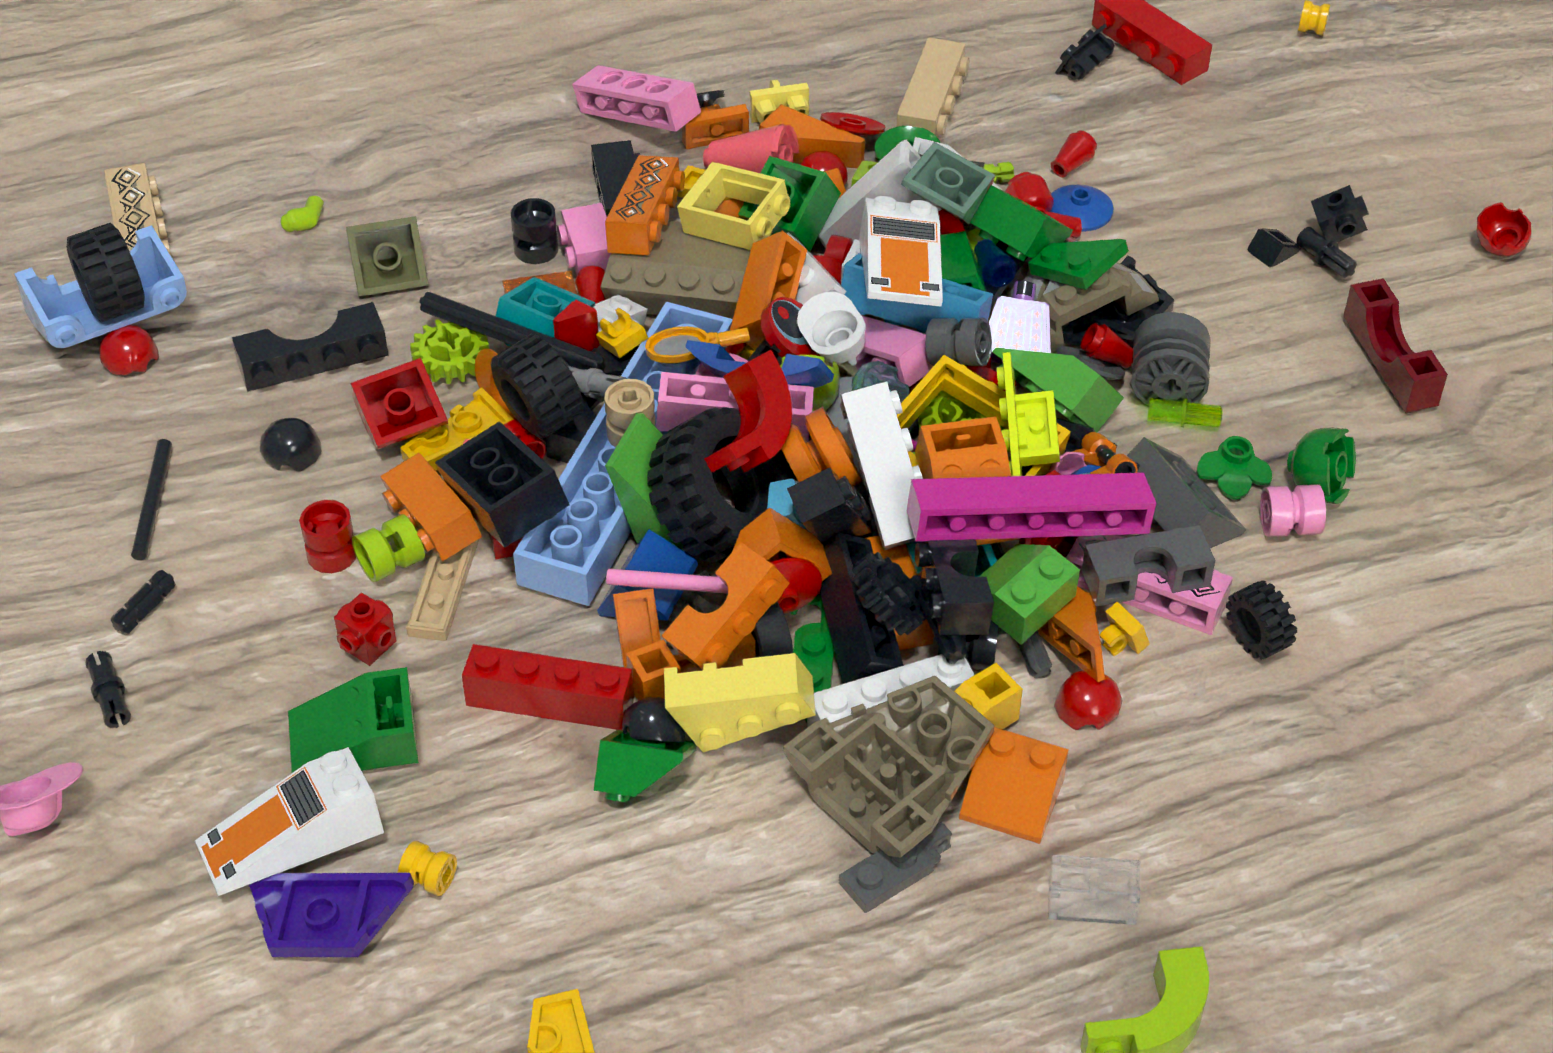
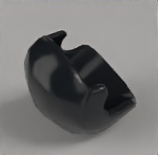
(290, 443)
(652, 722)

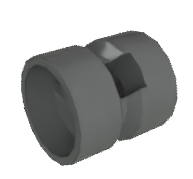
(962, 341)

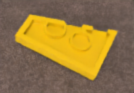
(463, 424)

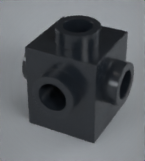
(1340, 214)

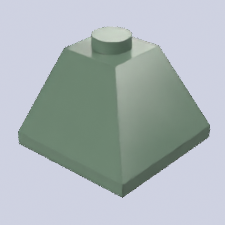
(949, 182)

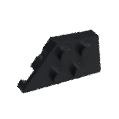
(1115, 317)

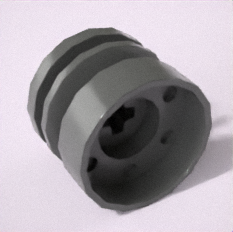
(1171, 358)

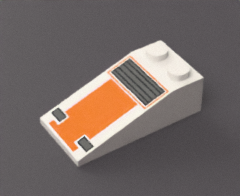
(901, 251)
(292, 823)

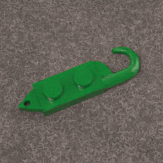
(816, 649)

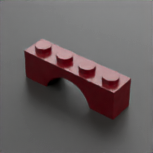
(1374, 318)

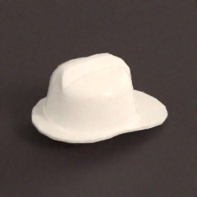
(832, 327)

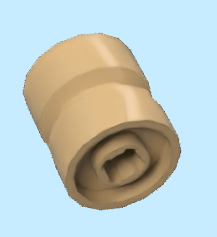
(622, 403)

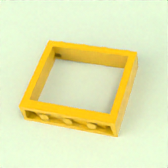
(970, 390)

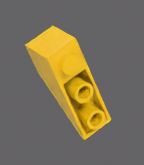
(993, 695)

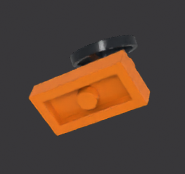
(714, 122)

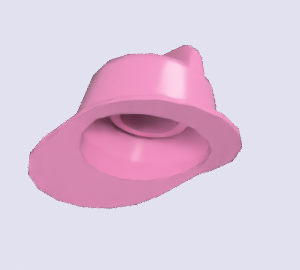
(35, 800)

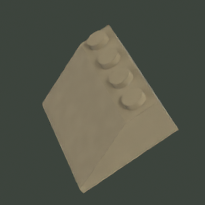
(681, 272)

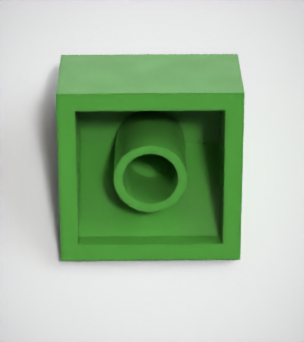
(1030, 588)

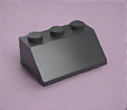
(1182, 496)

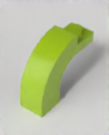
(1170, 1026)

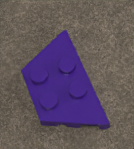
(326, 911)

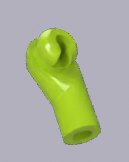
(303, 218)

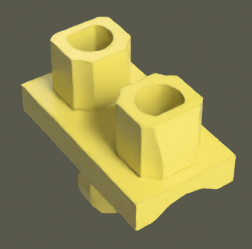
(767, 100)

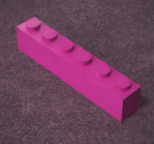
(1030, 506)

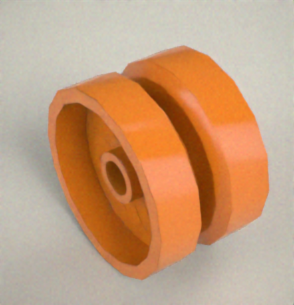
(824, 451)

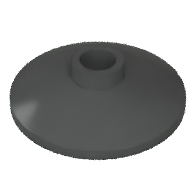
(1105, 369)

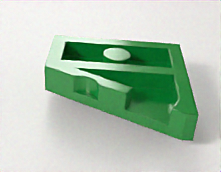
(1078, 262)

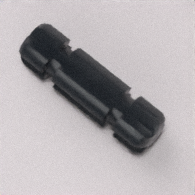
(143, 602)

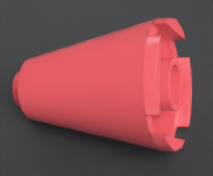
(753, 149)

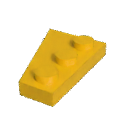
(559, 1025)

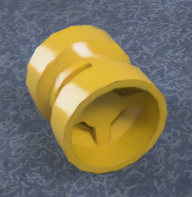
(428, 868)

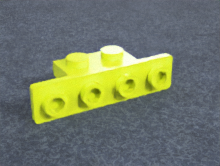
(1031, 423)

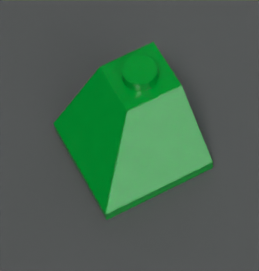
(632, 765)

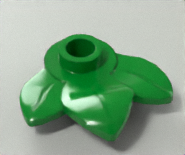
(1234, 467)

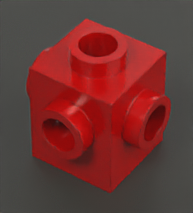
(365, 628)

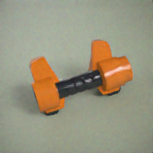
(1102, 453)

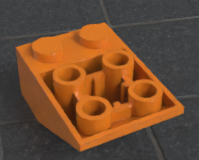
(963, 451)

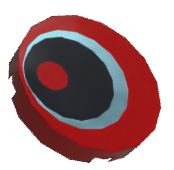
(781, 327)

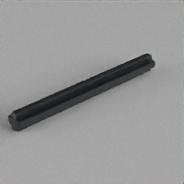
(504, 330)

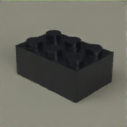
(503, 483)

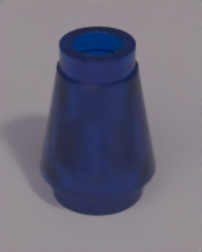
(995, 265)

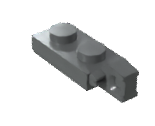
(885, 876)

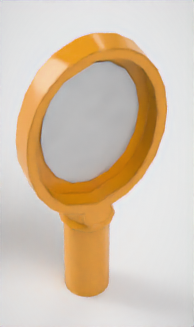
(670, 344)

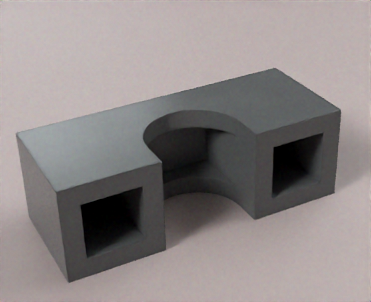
(1176, 555)

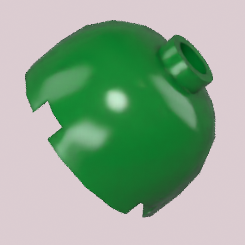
(1324, 459)

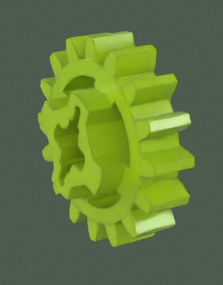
(448, 350)

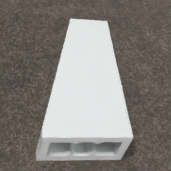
(881, 180)

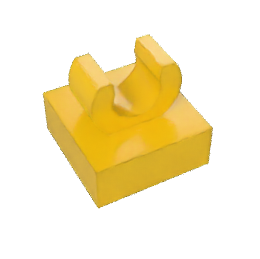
(621, 334)
(1123, 631)

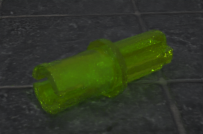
(1184, 413)

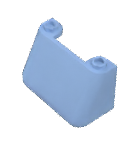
(64, 315)

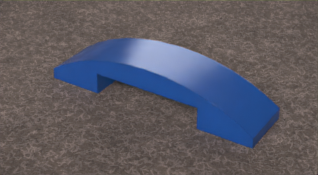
(797, 369)

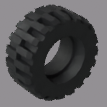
(686, 489)

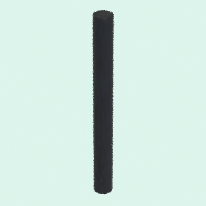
(151, 500)

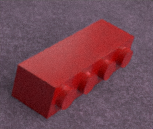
(1154, 37)
(547, 686)

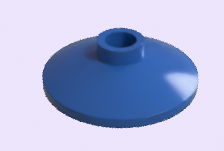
(1085, 202)

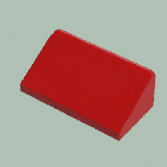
(577, 325)

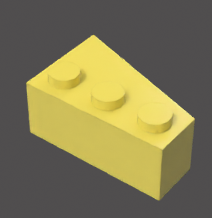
(740, 700)

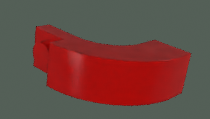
(764, 414)

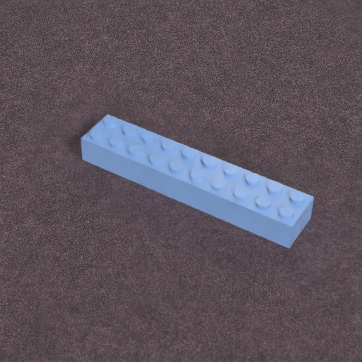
(580, 543)

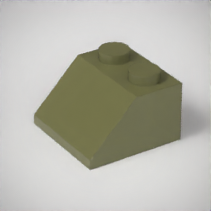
(387, 256)

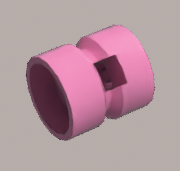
(1298, 510)

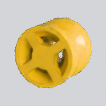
(1314, 17)

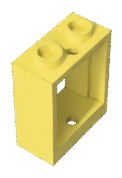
(722, 181)

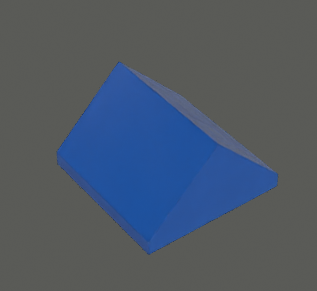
(653, 555)

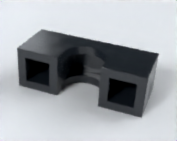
(956, 597)

